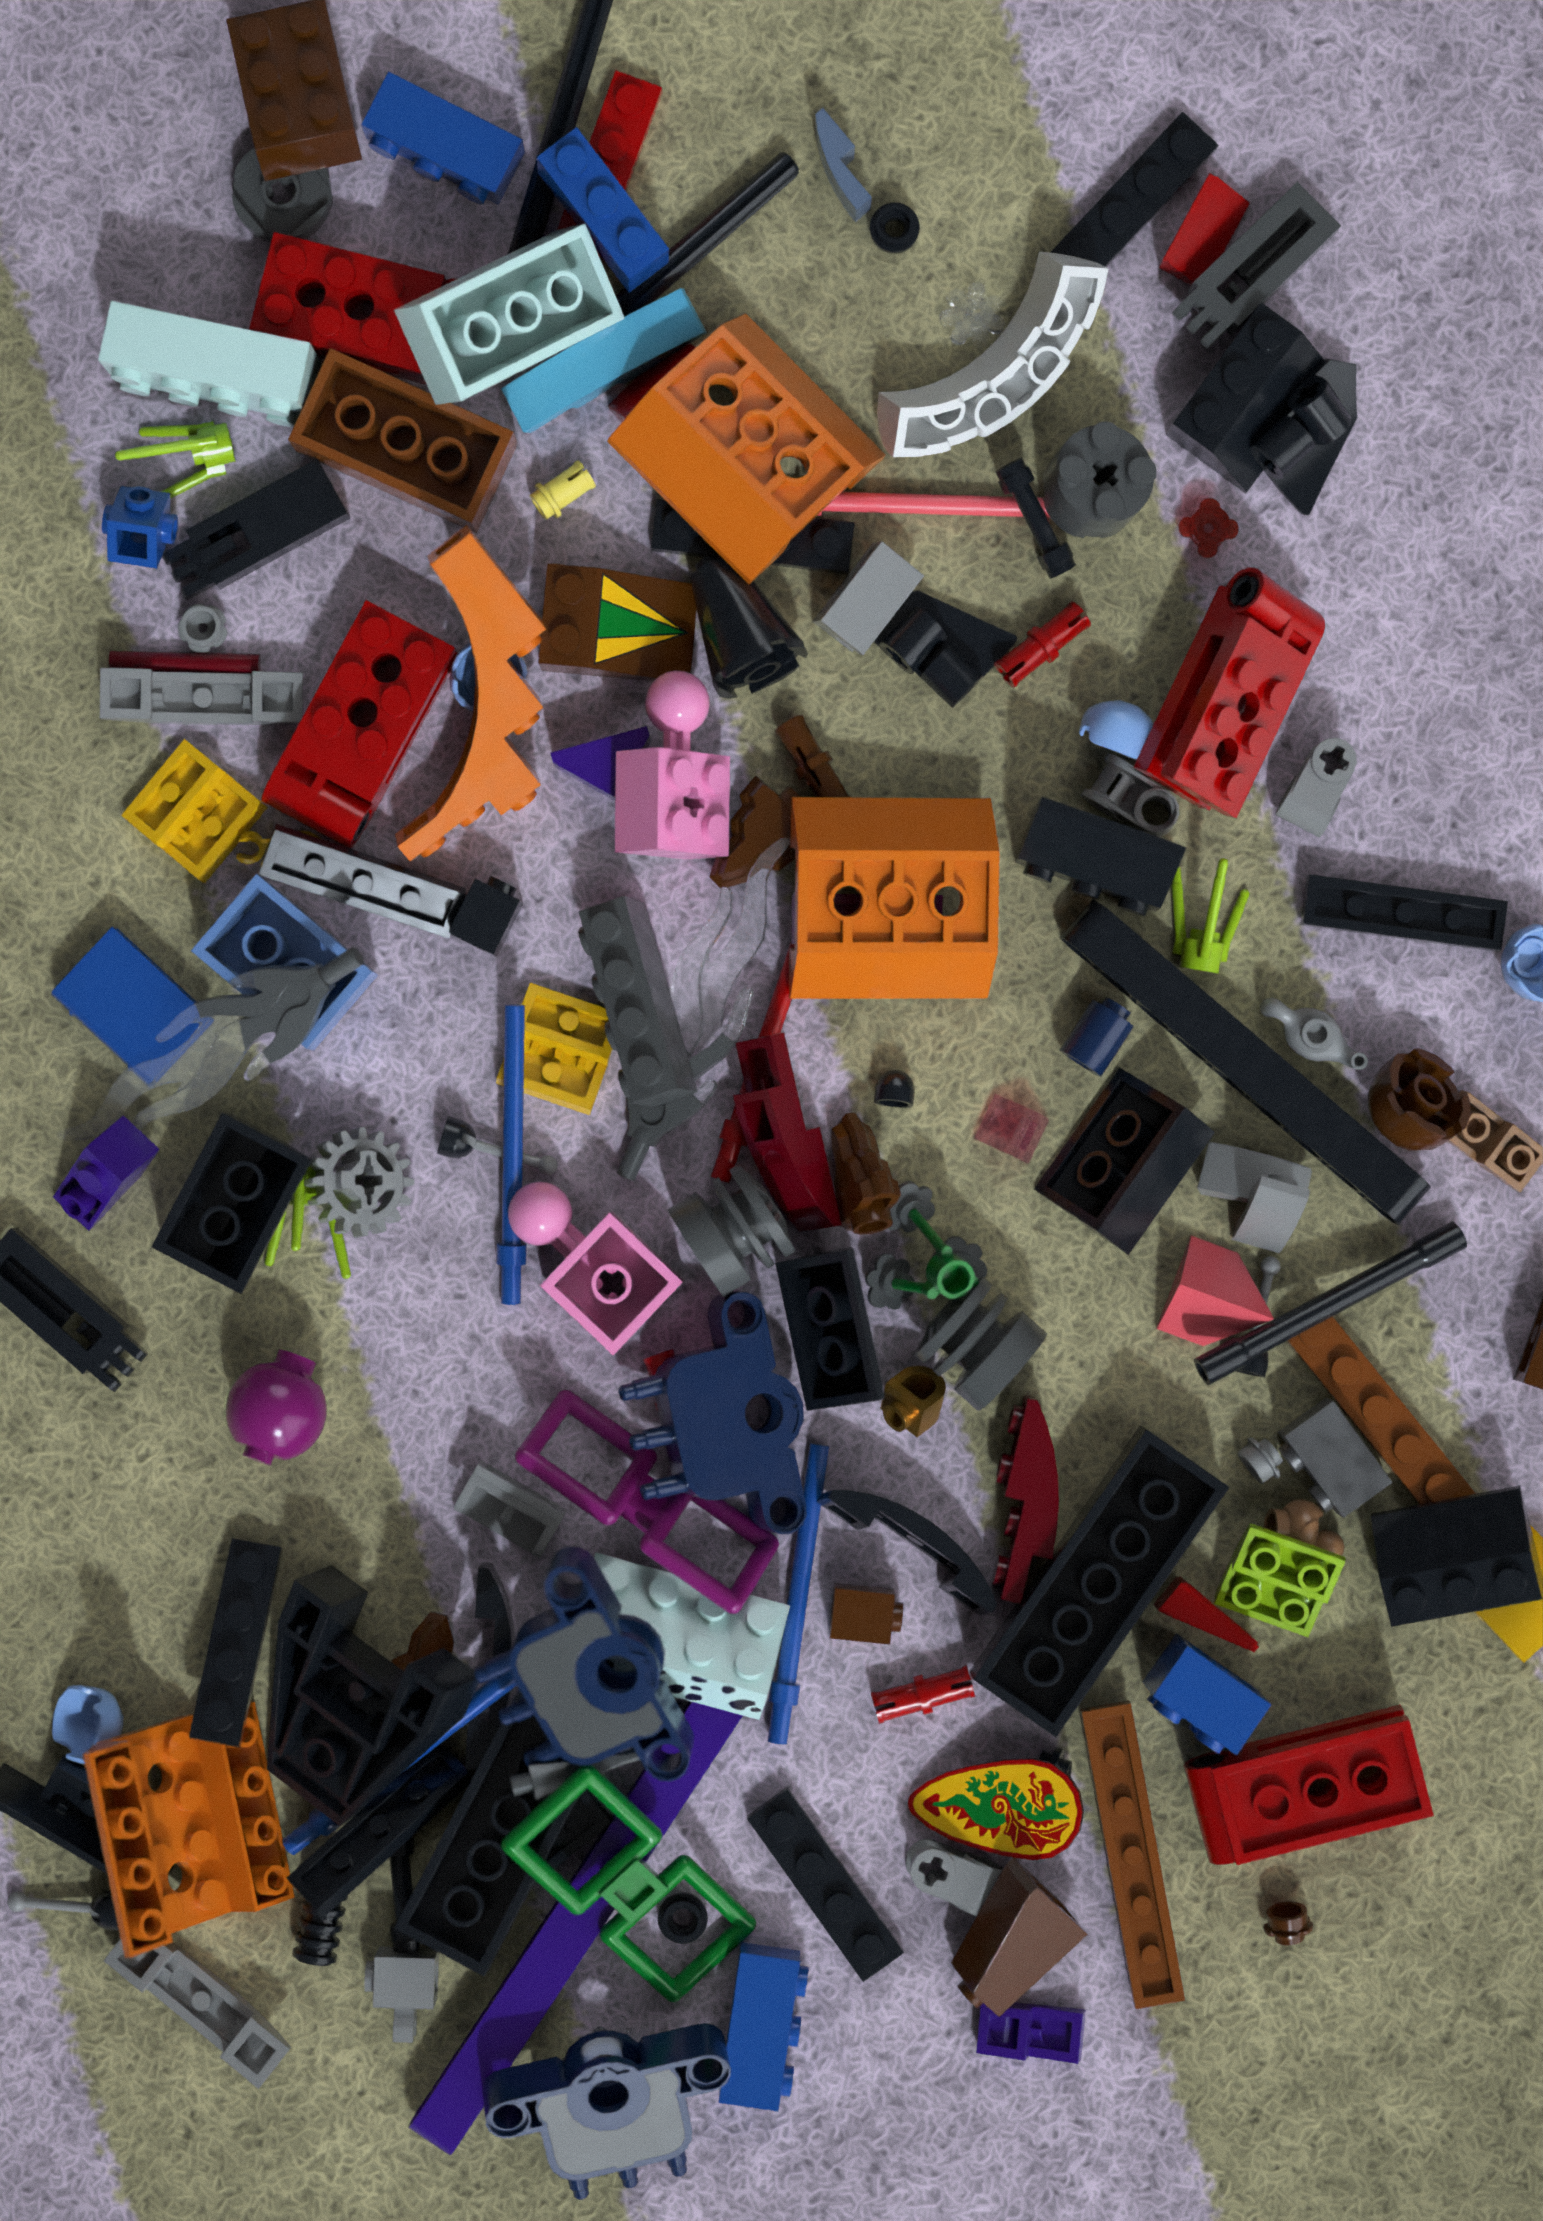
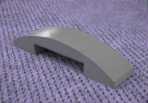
(201, 697)
(208, 2006)

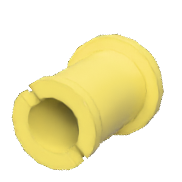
(561, 490)

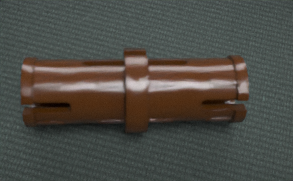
(810, 759)

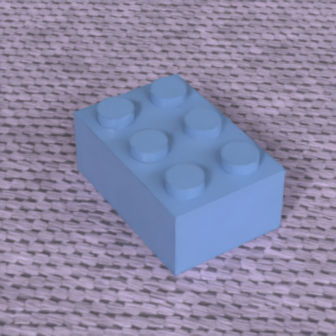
(271, 930)

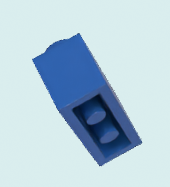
(442, 140)
(599, 201)
(763, 2026)

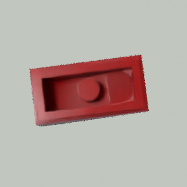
(1190, 1606)

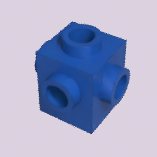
(139, 526)

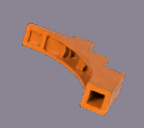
(490, 765)

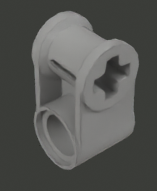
(1314, 793)
(1129, 796)
(962, 1879)

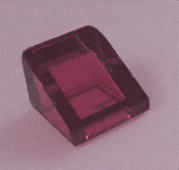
(1012, 1128)

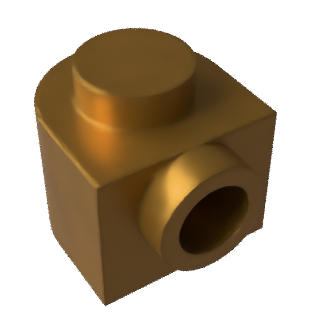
(913, 1399)

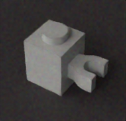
(403, 1983)

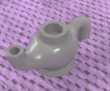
(1313, 1034)

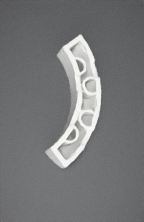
(1008, 374)

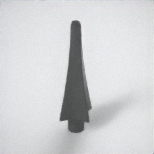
(547, 1777)

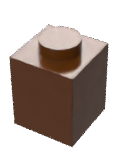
(864, 1613)

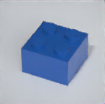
(1206, 1694)

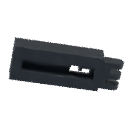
(272, 521)
(48, 1296)

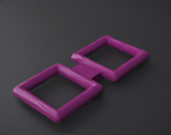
(651, 1516)

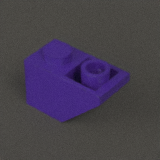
(105, 1172)

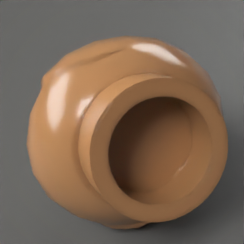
(1300, 1521)

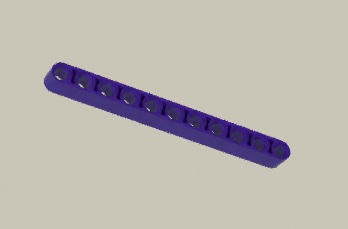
(557, 1947)

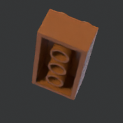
(403, 440)

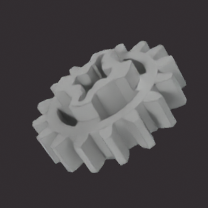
(359, 1201)

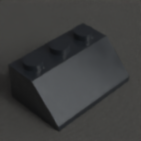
(1245, 396)
(1099, 856)
(1124, 1160)
(232, 1202)
(830, 1329)
(1456, 1556)

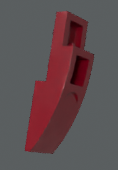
(783, 1149)
(1033, 1479)

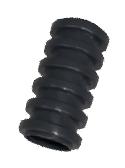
(318, 1935)

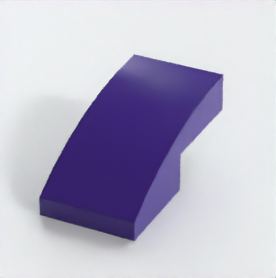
(1032, 2032)

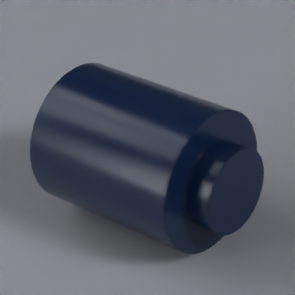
(1098, 1035)

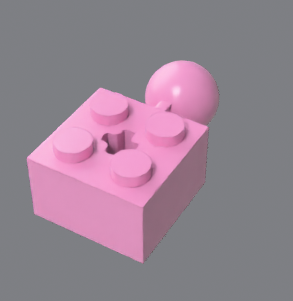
(668, 796)
(543, 1216)

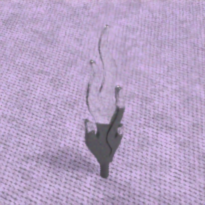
(699, 1000)
(227, 1029)

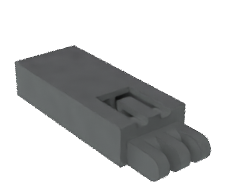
(1263, 259)

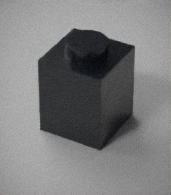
(487, 915)

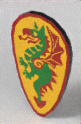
(1003, 1807)

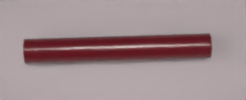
(186, 661)

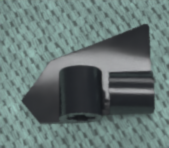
(1310, 435)
(943, 645)

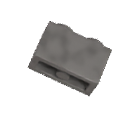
(1333, 1458)

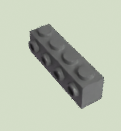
(636, 1002)

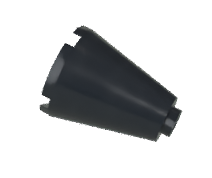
(741, 630)

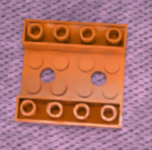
(724, 461)
(897, 861)
(207, 1817)

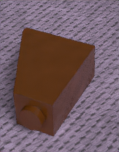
(1014, 1940)

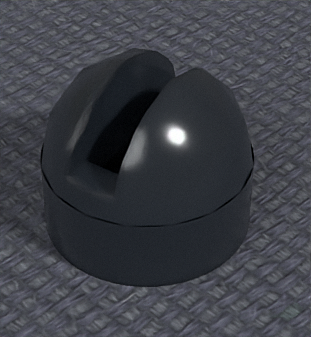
(895, 1090)

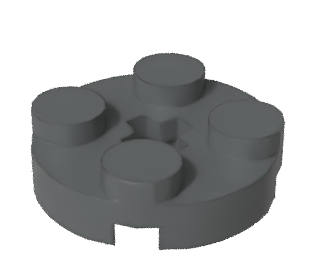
(296, 218)

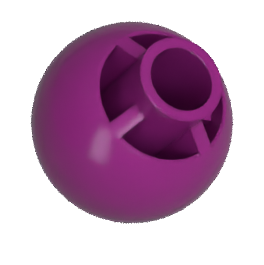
(276, 1408)

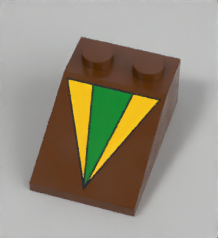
(615, 623)

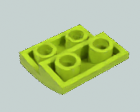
(1278, 1579)

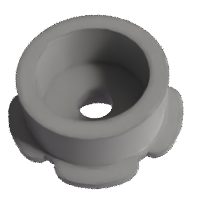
(189, 627)
(1261, 1459)

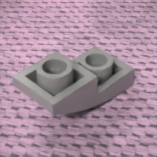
(1233, 1171)
(1271, 1213)

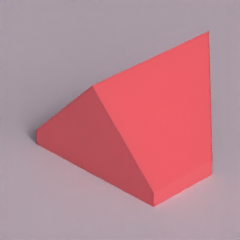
(1212, 1296)

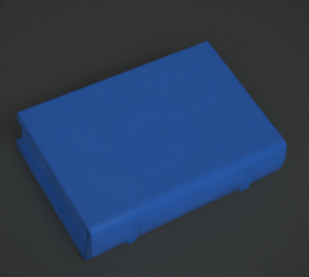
(124, 999)

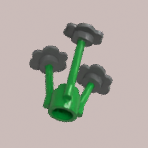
(950, 1270)

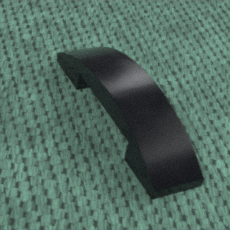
(962, 1580)
(490, 1604)

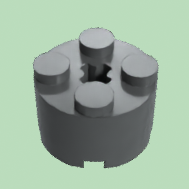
(1116, 463)

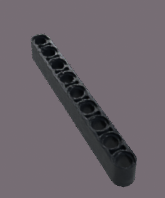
(1245, 1062)

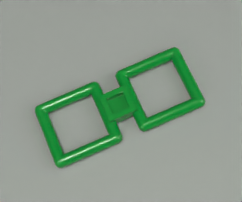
(628, 1883)

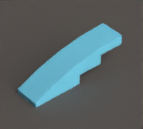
(604, 360)

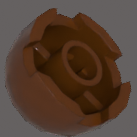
(1417, 1101)

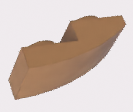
(1498, 1146)

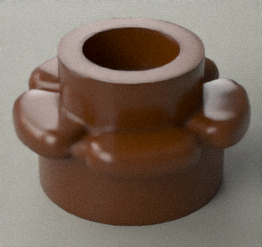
(1288, 1922)

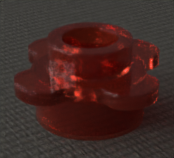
(1208, 513)

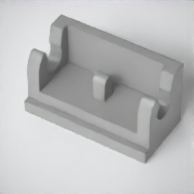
(868, 598)
(510, 1508)

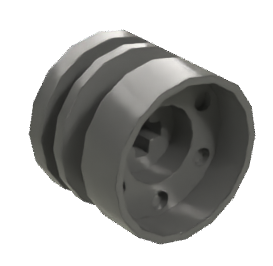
(732, 1229)
(980, 1344)

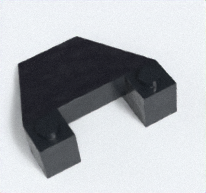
(344, 1711)

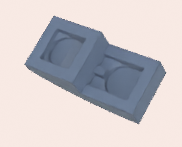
(835, 154)

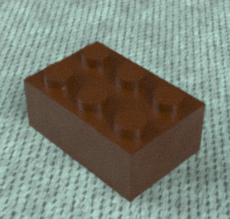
(293, 89)

